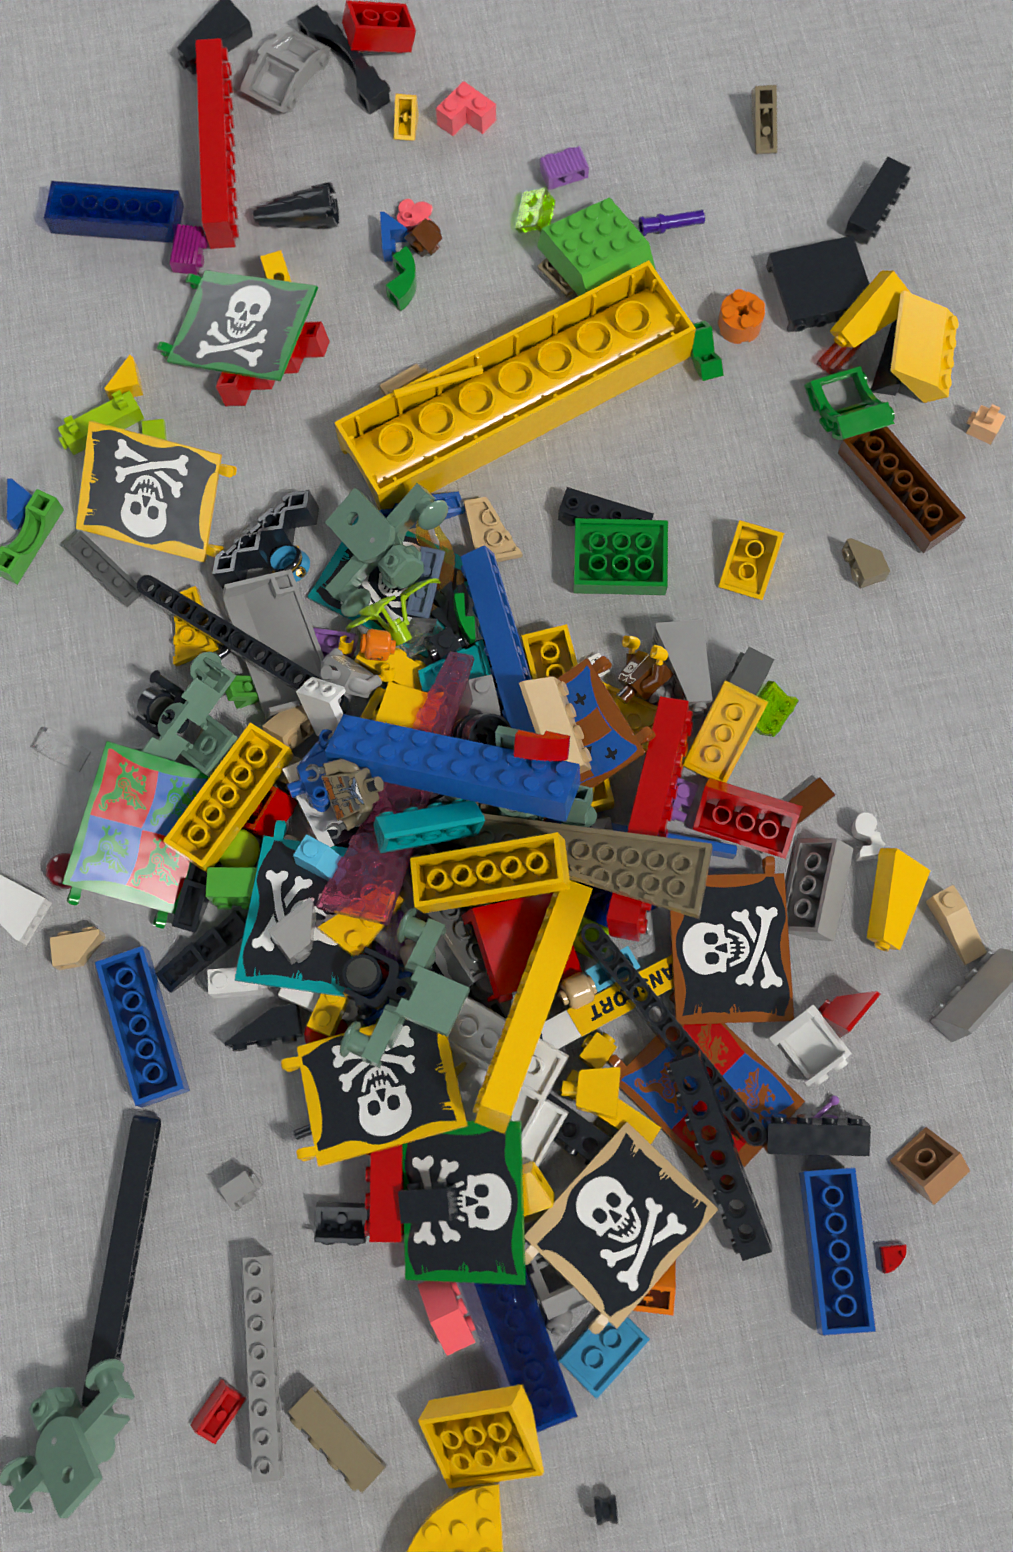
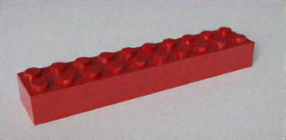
(216, 144)
(654, 803)

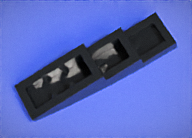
(203, 952)

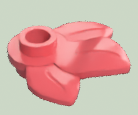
(411, 213)

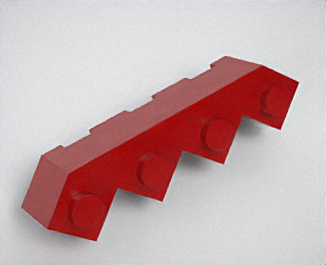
(237, 388)

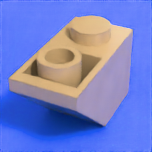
(75, 949)

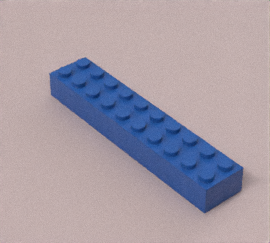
(456, 767)

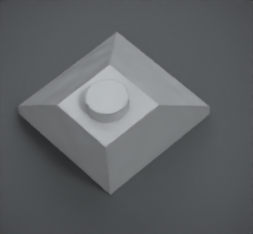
(479, 698)
(296, 932)

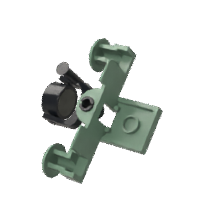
(195, 703)

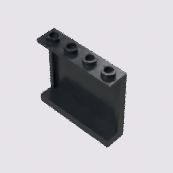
(818, 281)

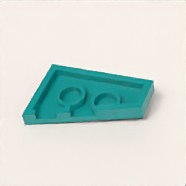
(480, 667)

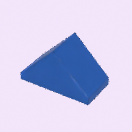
(16, 502)

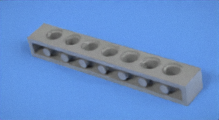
(263, 1369)

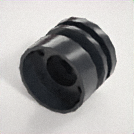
(479, 725)

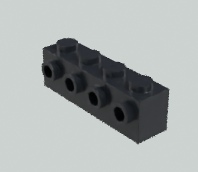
(877, 200)
(588, 506)
(817, 1135)

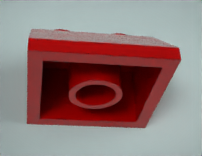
(273, 807)

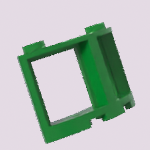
(853, 419)

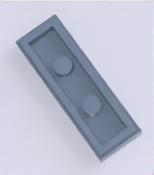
(421, 601)

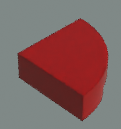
(892, 1257)

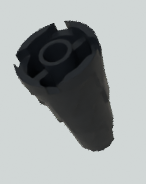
(301, 209)

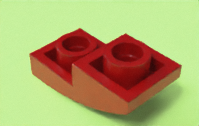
(544, 747)

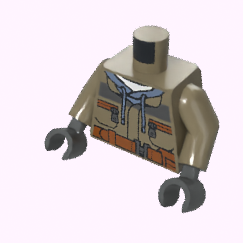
(349, 791)

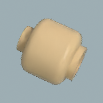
(577, 990)

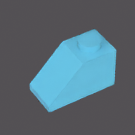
(317, 857)

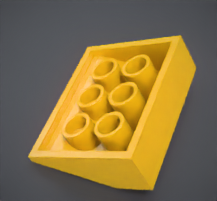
(924, 347)
(483, 1436)

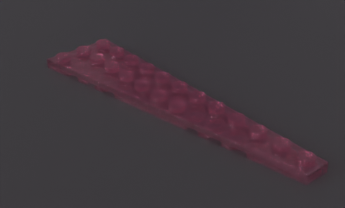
(370, 881)

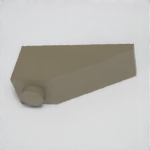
(764, 118)

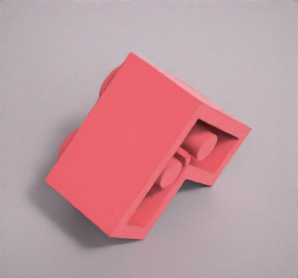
(464, 107)
(447, 1314)

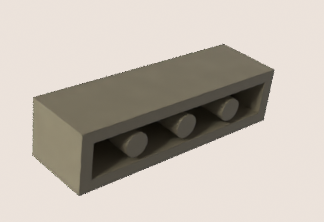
(337, 1439)

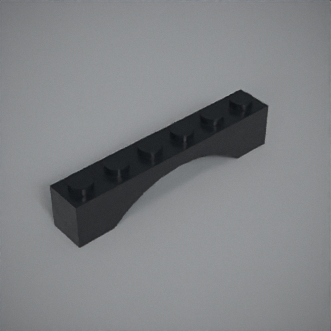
(370, 88)

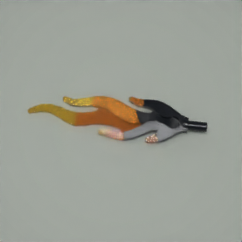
(444, 591)

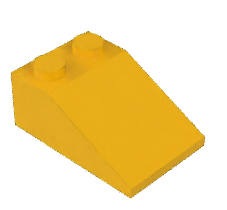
(751, 559)

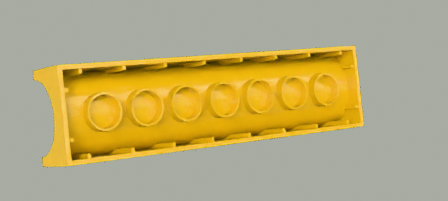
(528, 386)

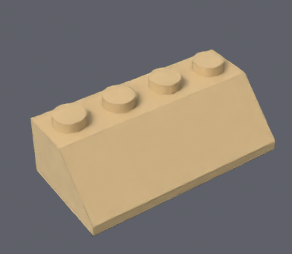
(552, 712)

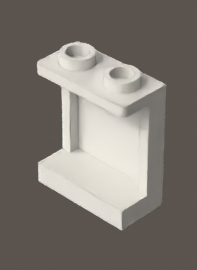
(321, 704)
(812, 1046)

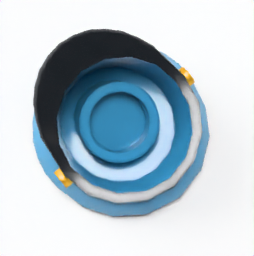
(290, 557)

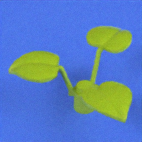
(396, 627)

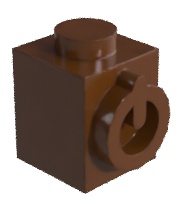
(424, 237)

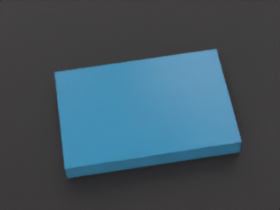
(602, 1356)

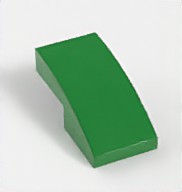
(465, 623)

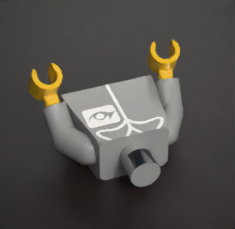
(347, 673)

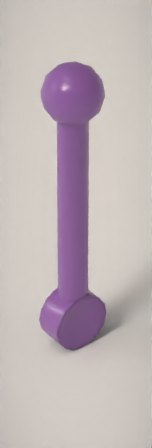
(834, 1100)

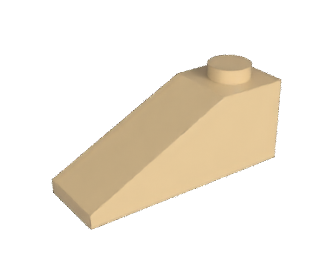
(957, 924)

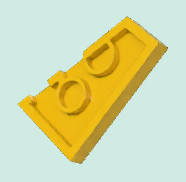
(187, 640)

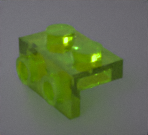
(535, 210)
(776, 711)

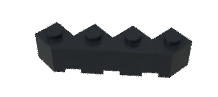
(273, 530)

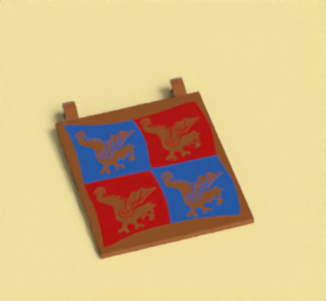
(751, 1078)

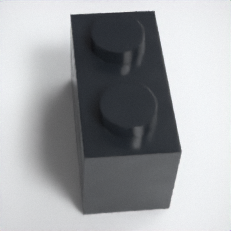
(428, 1203)

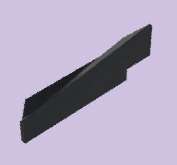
(885, 381)

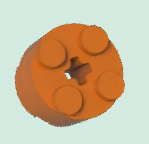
(741, 317)

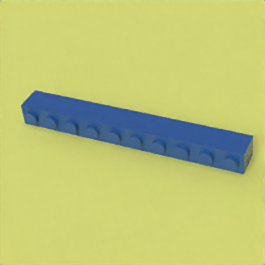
(499, 633)

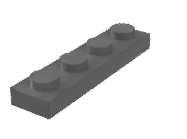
(103, 568)

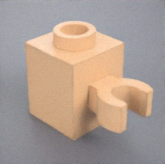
(985, 423)

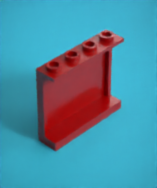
(506, 940)

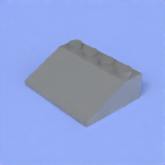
(976, 997)

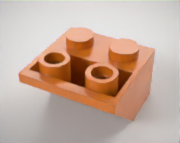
(661, 1296)

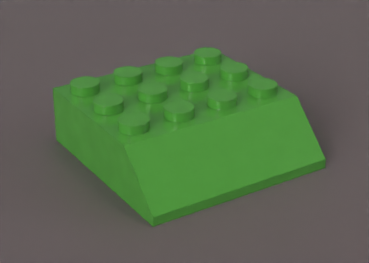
(594, 246)

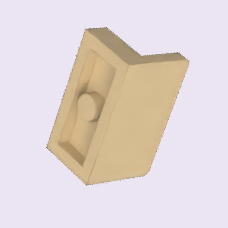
(402, 379)

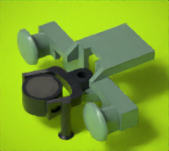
(428, 997)

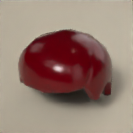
(56, 870)

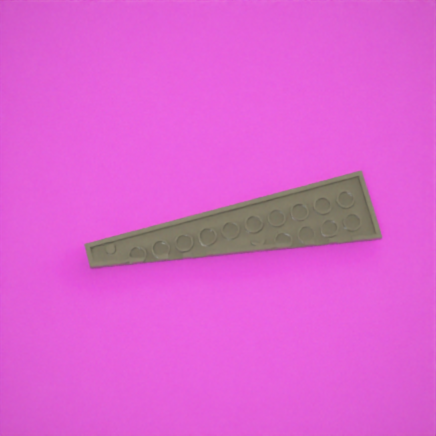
(634, 865)

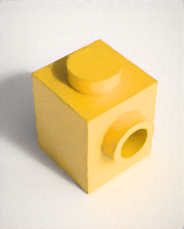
(597, 1050)

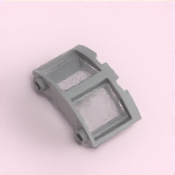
(284, 68)

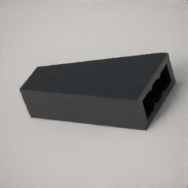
(221, 22)

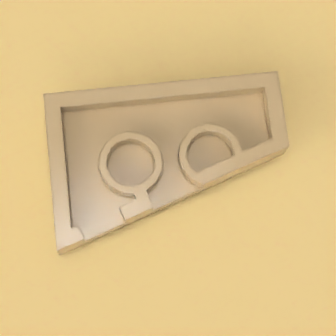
(489, 531)

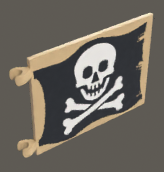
(620, 1226)

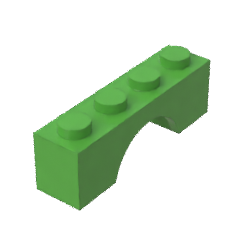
(40, 517)

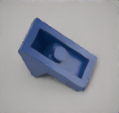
(391, 232)

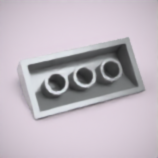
(817, 887)

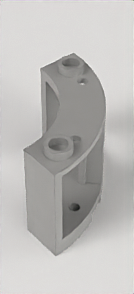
(559, 1300)

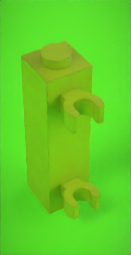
(118, 412)

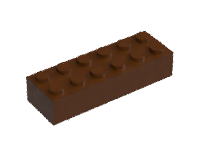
(902, 486)

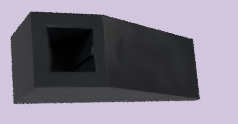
(274, 1025)

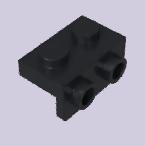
(340, 1223)

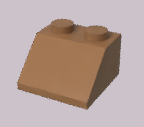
(930, 1165)

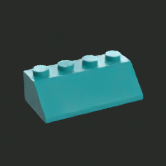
(428, 825)

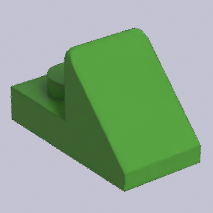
(242, 692)

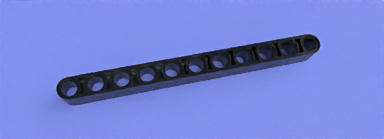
(231, 639)
(667, 1020)
(124, 1245)

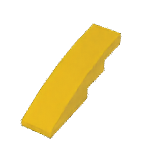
(625, 1113)

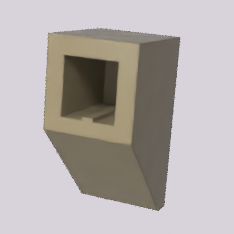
(866, 563)

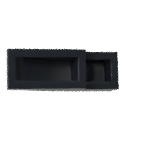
(192, 900)

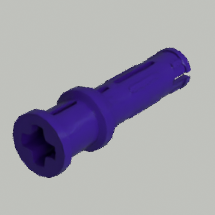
(662, 223)

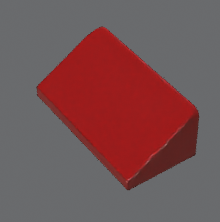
(218, 1412)

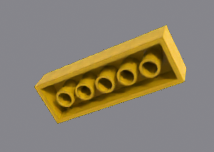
(229, 797)
(490, 873)

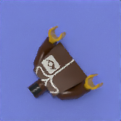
(643, 671)

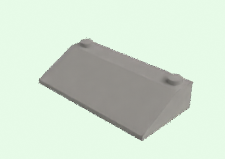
(276, 616)

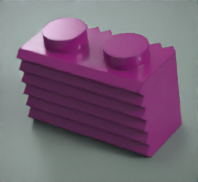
(188, 249)

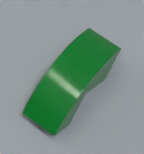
(403, 287)
(703, 354)

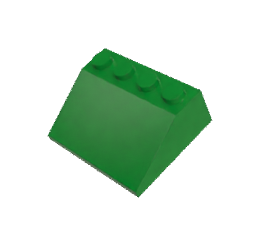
(621, 556)

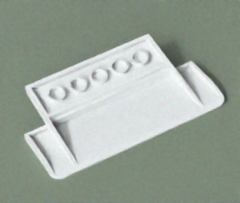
(474, 1041)

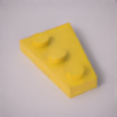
(353, 933)

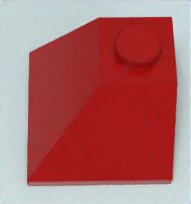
(846, 1010)

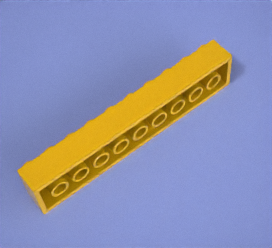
(530, 1008)

